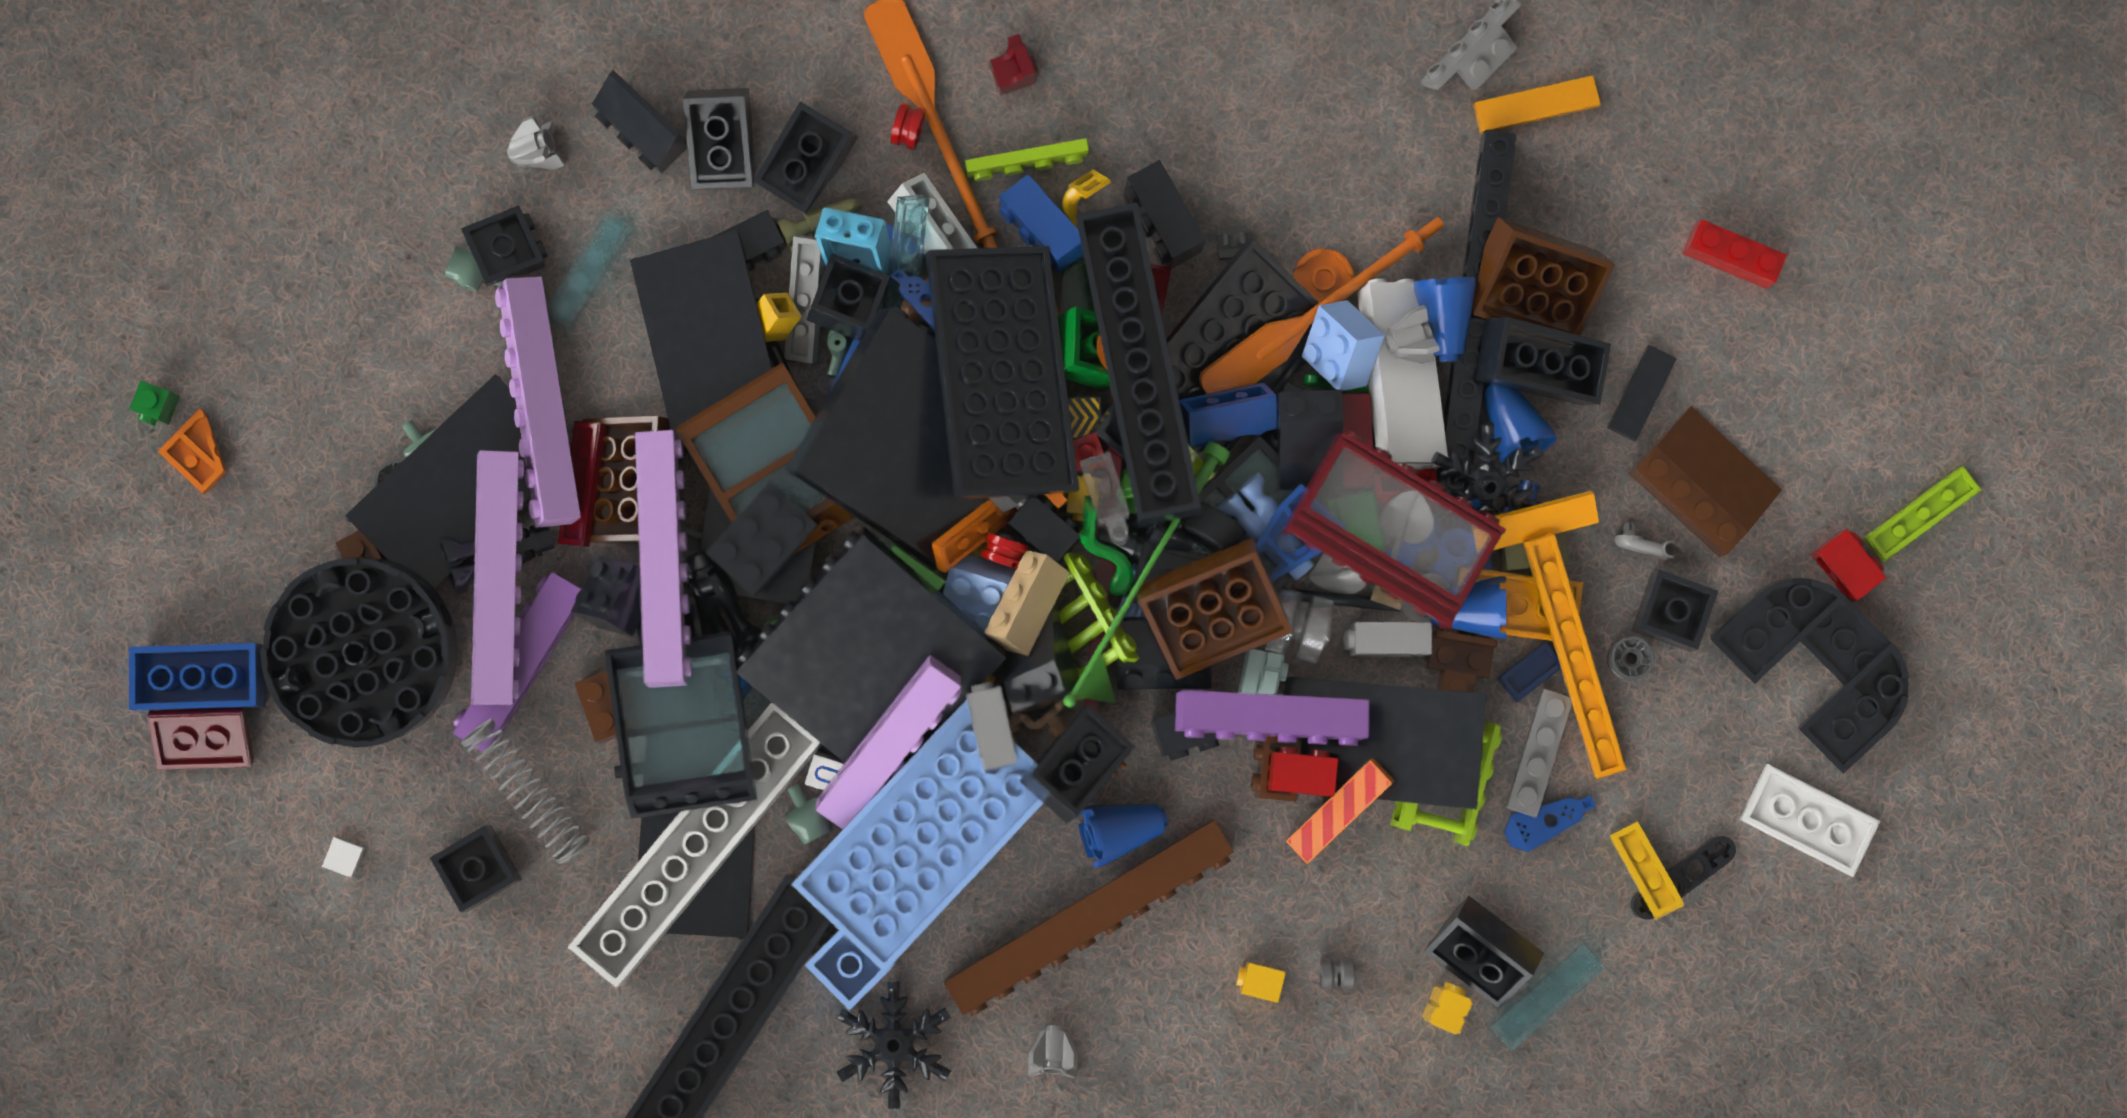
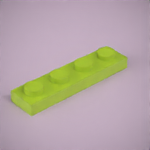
(1014, 162)

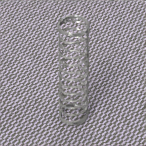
(574, 845)

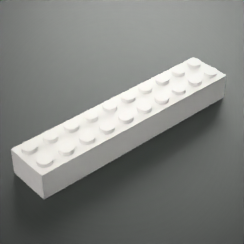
(689, 855)

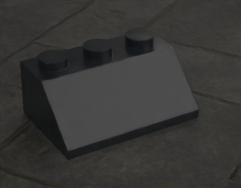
(637, 124)
(1152, 668)
(1484, 952)

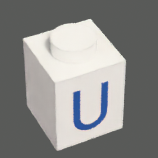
(823, 770)

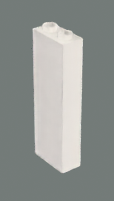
(1402, 392)

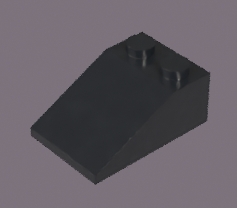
(719, 138)
(805, 157)
(1305, 432)
(1045, 673)
(1077, 764)

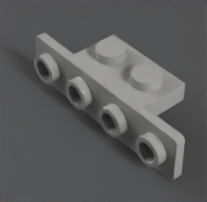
(1478, 51)

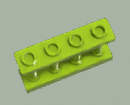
(1094, 595)
(1465, 829)

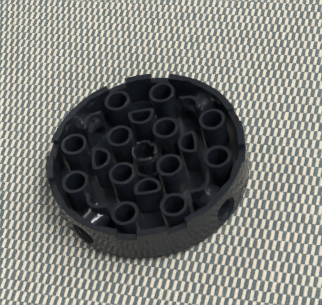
(405, 656)

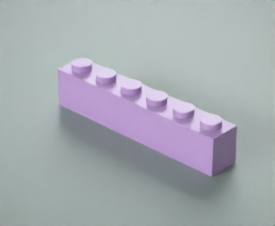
(890, 741)

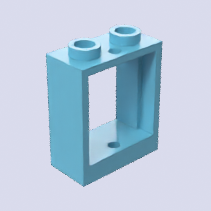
(867, 242)

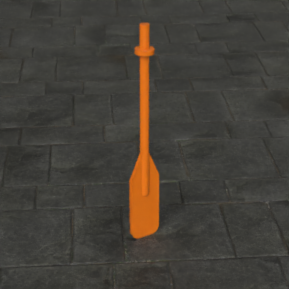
(915, 80)
(1277, 340)

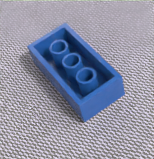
(196, 677)

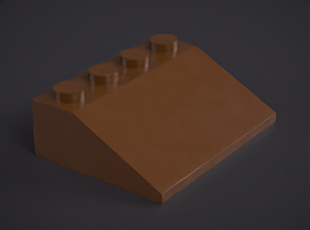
(1539, 278)
(1705, 482)
(616, 497)
(1214, 608)

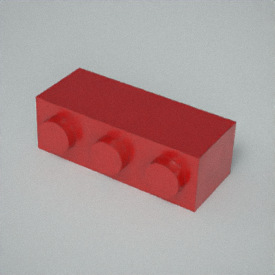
(1734, 254)

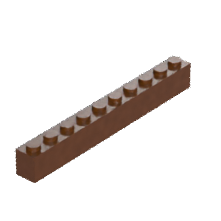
(1088, 917)

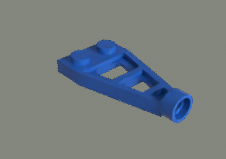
(1269, 536)

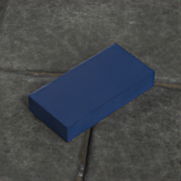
(1530, 671)

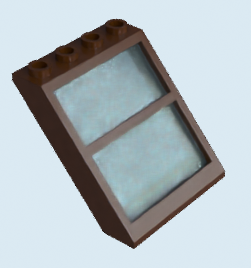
(751, 441)

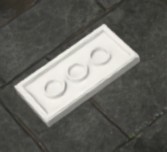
(1809, 820)

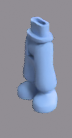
(1256, 521)

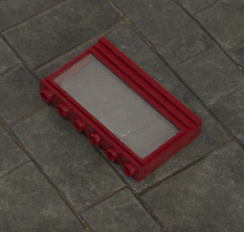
(1394, 528)

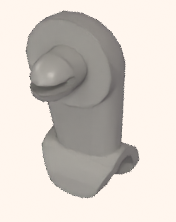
(1638, 544)

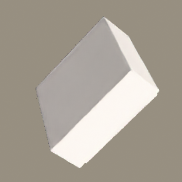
(343, 857)

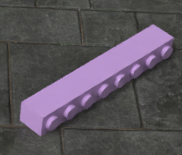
(537, 402)
(661, 559)
(495, 578)

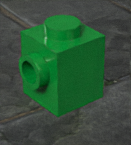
(153, 403)

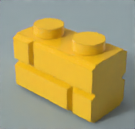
(1447, 1007)

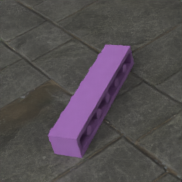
(540, 632)
(1271, 716)

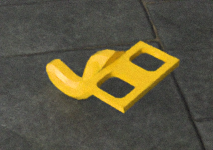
(1075, 192)

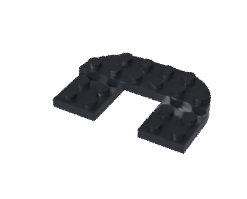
(1843, 641)

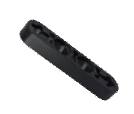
(1684, 879)

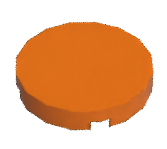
(1320, 283)

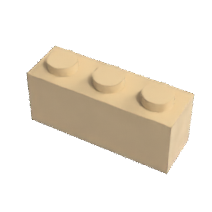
(1026, 602)

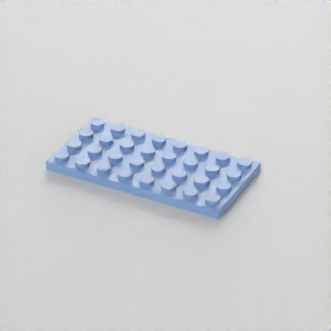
(918, 842)

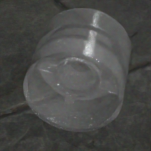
(1309, 627)

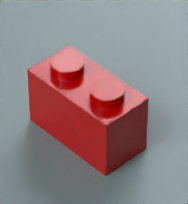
(1849, 565)
(1302, 773)

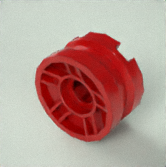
(908, 126)
(1003, 550)

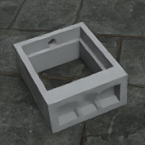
(1389, 639)
(991, 726)

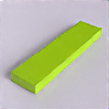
(1922, 514)

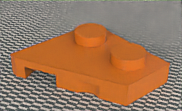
(196, 453)

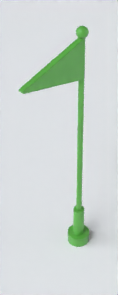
(1094, 681)

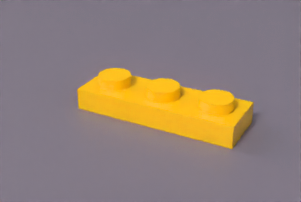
(1646, 870)

